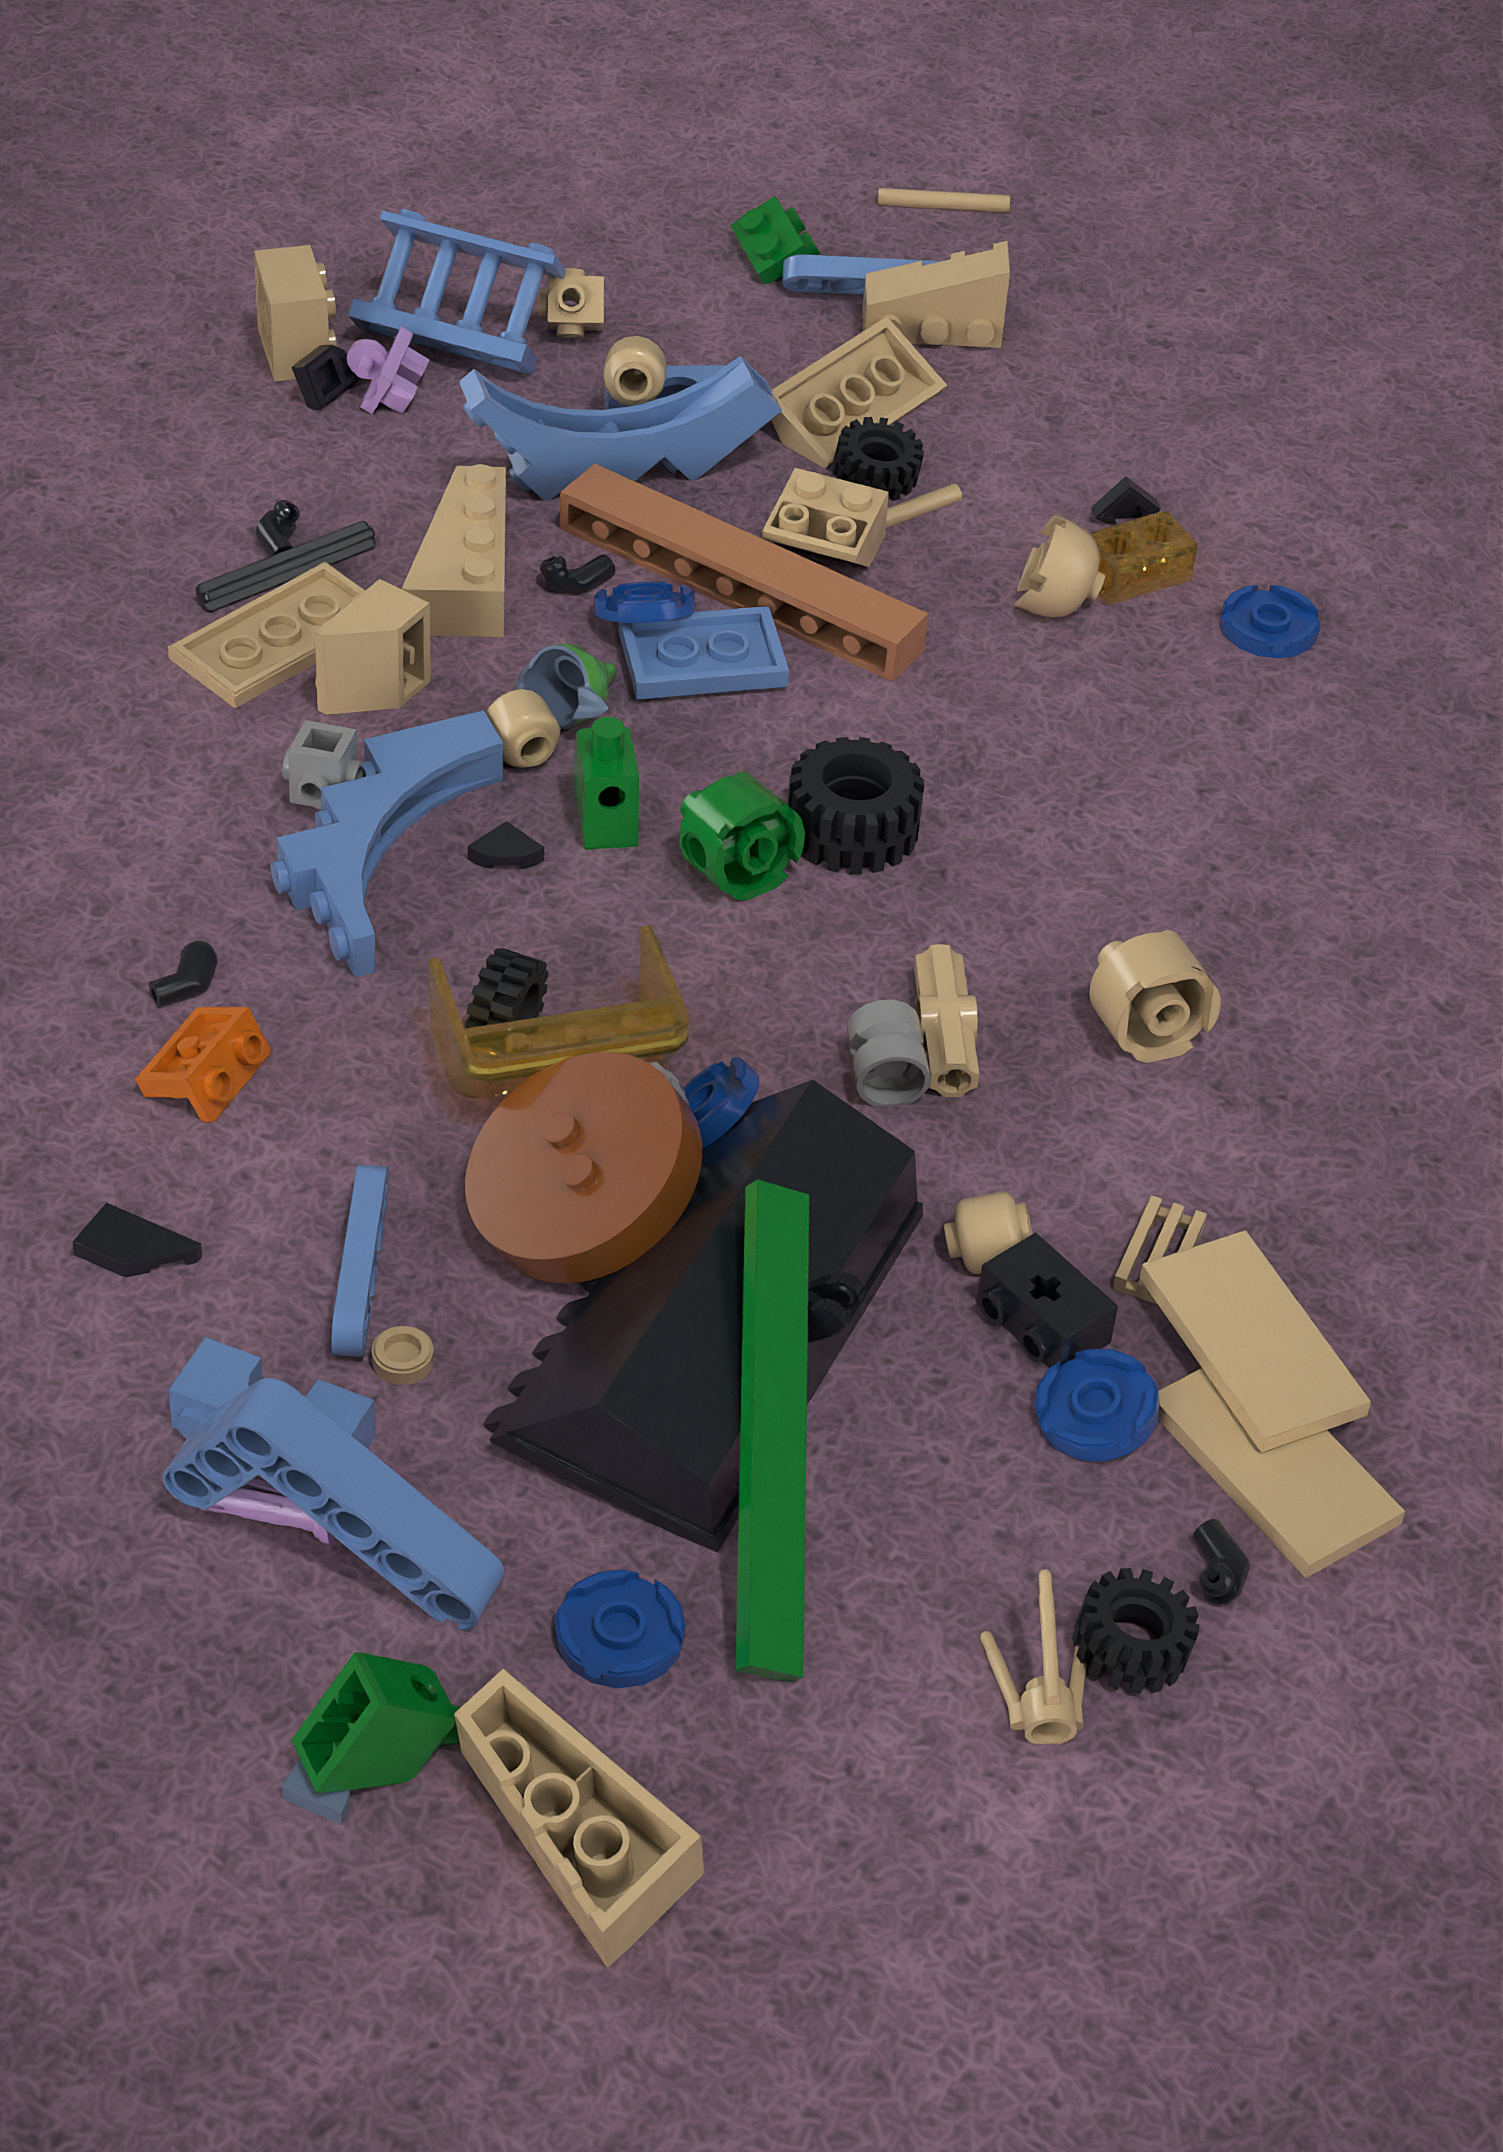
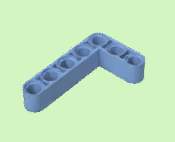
(342, 1488)

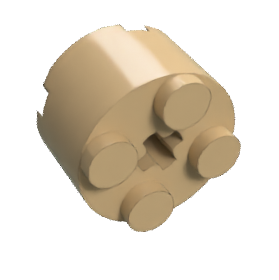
(1153, 995)

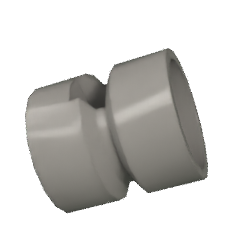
(888, 1053)

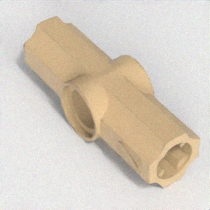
(947, 1020)

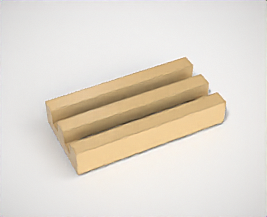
(1172, 1219)

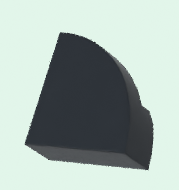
(1125, 501)
(506, 847)

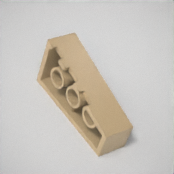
(584, 1820)

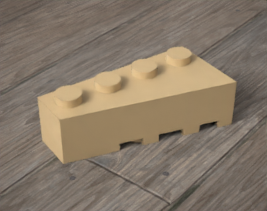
(464, 556)

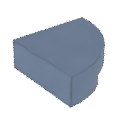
(300, 1791)

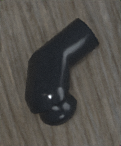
(277, 527)
(576, 580)
(191, 978)
(1227, 1564)

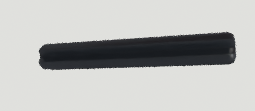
(284, 566)

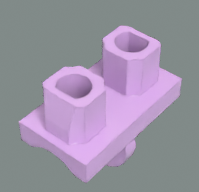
(392, 372)

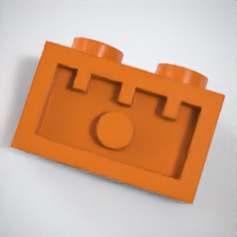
(207, 1060)

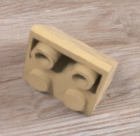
(829, 517)
(373, 652)

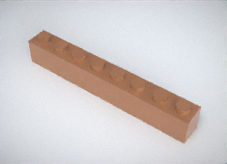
(744, 571)

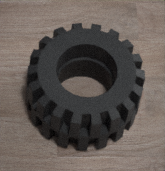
(857, 803)

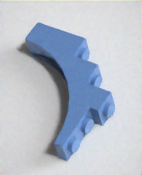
(682, 430)
(363, 817)

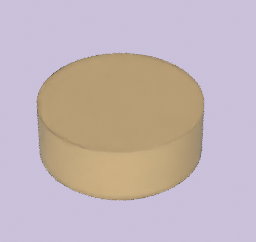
(402, 1355)

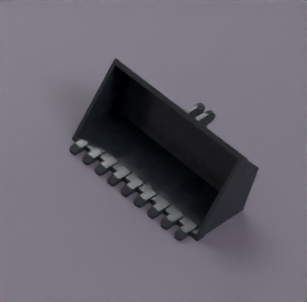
(650, 1363)

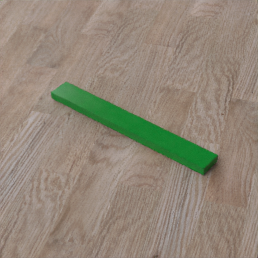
(773, 1434)

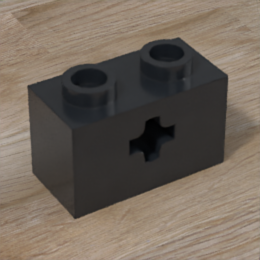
(1045, 1302)

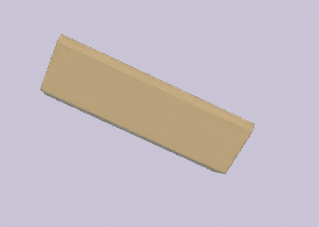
(864, 377)

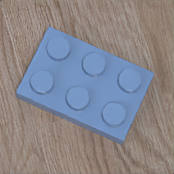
(704, 653)

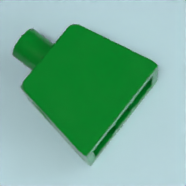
(601, 761)
(375, 1725)

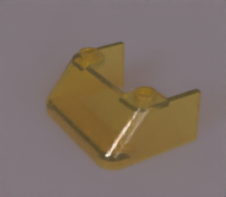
(503, 1055)

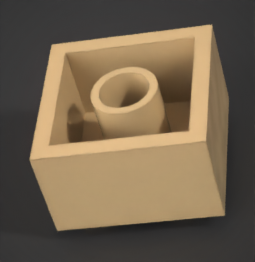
(292, 306)

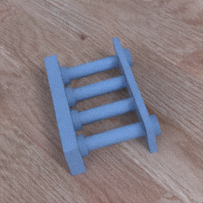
(466, 336)

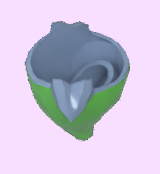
(569, 683)

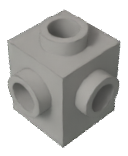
(318, 759)

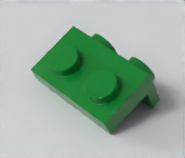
(772, 236)

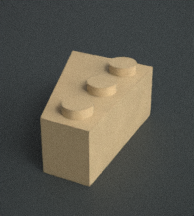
(943, 301)

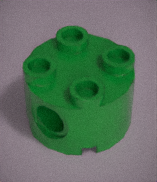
(740, 835)

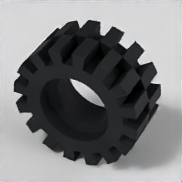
(898, 451)
(508, 989)
(1126, 1656)

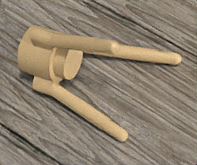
(1047, 1708)

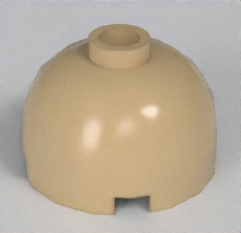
(1061, 571)

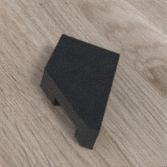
(323, 375)
(131, 1243)

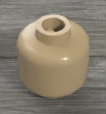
(634, 371)
(525, 727)
(986, 1228)

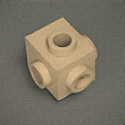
(576, 287)

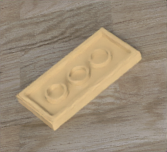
(266, 637)
(1254, 1341)
(1301, 1495)

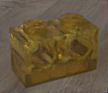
(1144, 556)

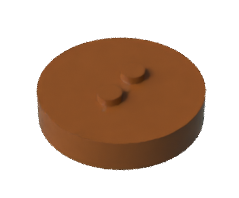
(583, 1167)

